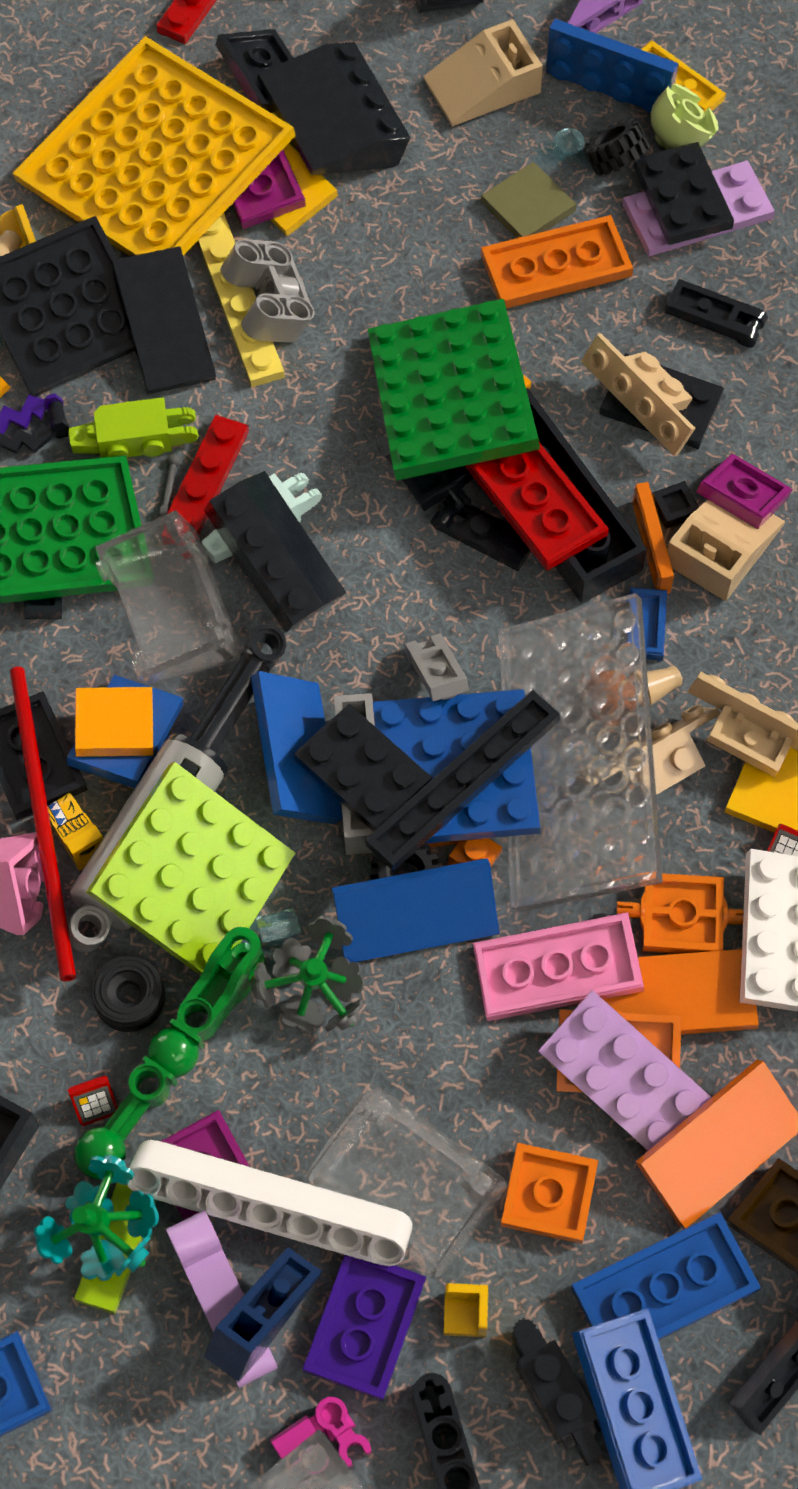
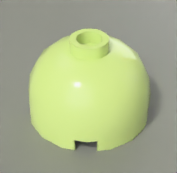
(680, 119)

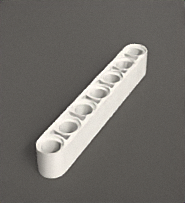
(271, 1203)

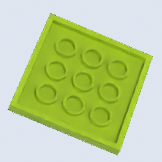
(189, 869)

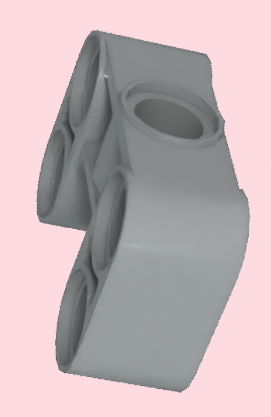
(283, 305)

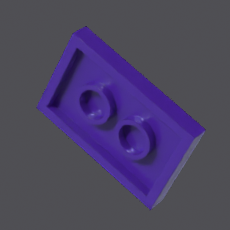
(364, 1326)

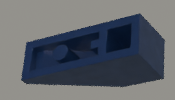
(261, 1314)

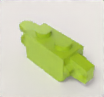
(134, 429)

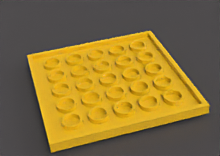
(154, 152)

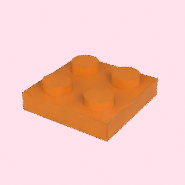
(549, 1193)

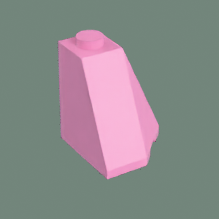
(20, 883)

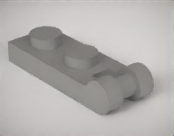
(437, 667)

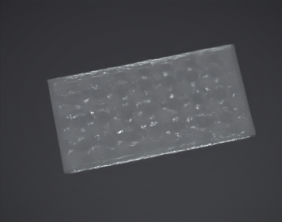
(594, 763)

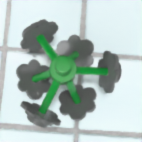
(294, 965)

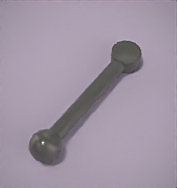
(173, 461)

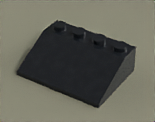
(336, 110)

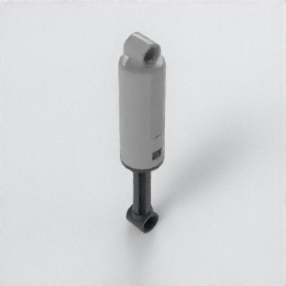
(194, 754)

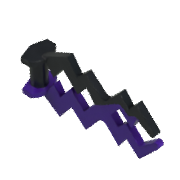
(36, 407)

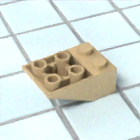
(486, 74)
(719, 548)

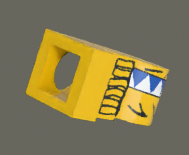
(74, 829)

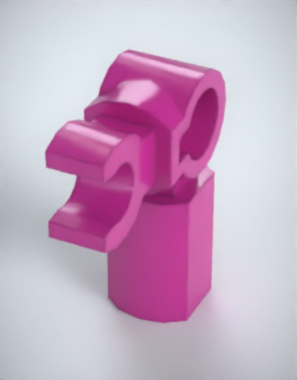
(329, 1417)

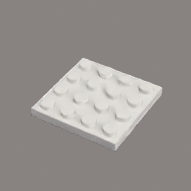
(770, 931)

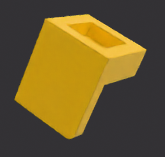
(466, 1310)

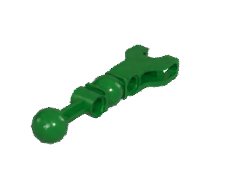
(176, 1048)

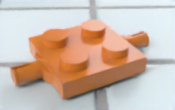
(683, 914)

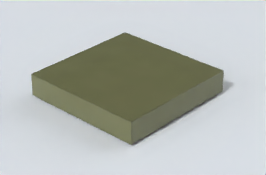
(528, 202)

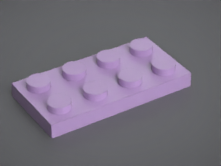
(740, 190)
(622, 1071)

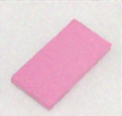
(557, 966)

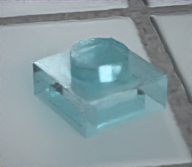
(278, 926)

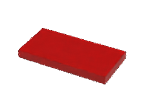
(540, 505)

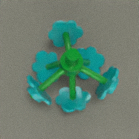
(92, 1215)

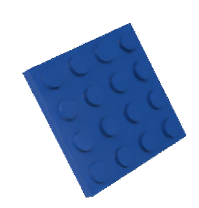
(439, 732)

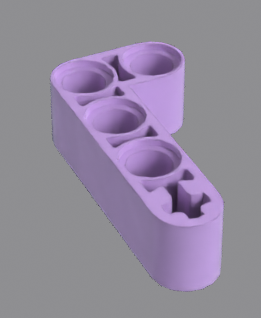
(212, 1278)

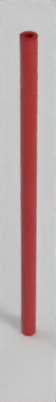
(42, 825)

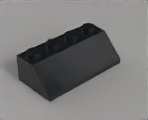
(274, 550)

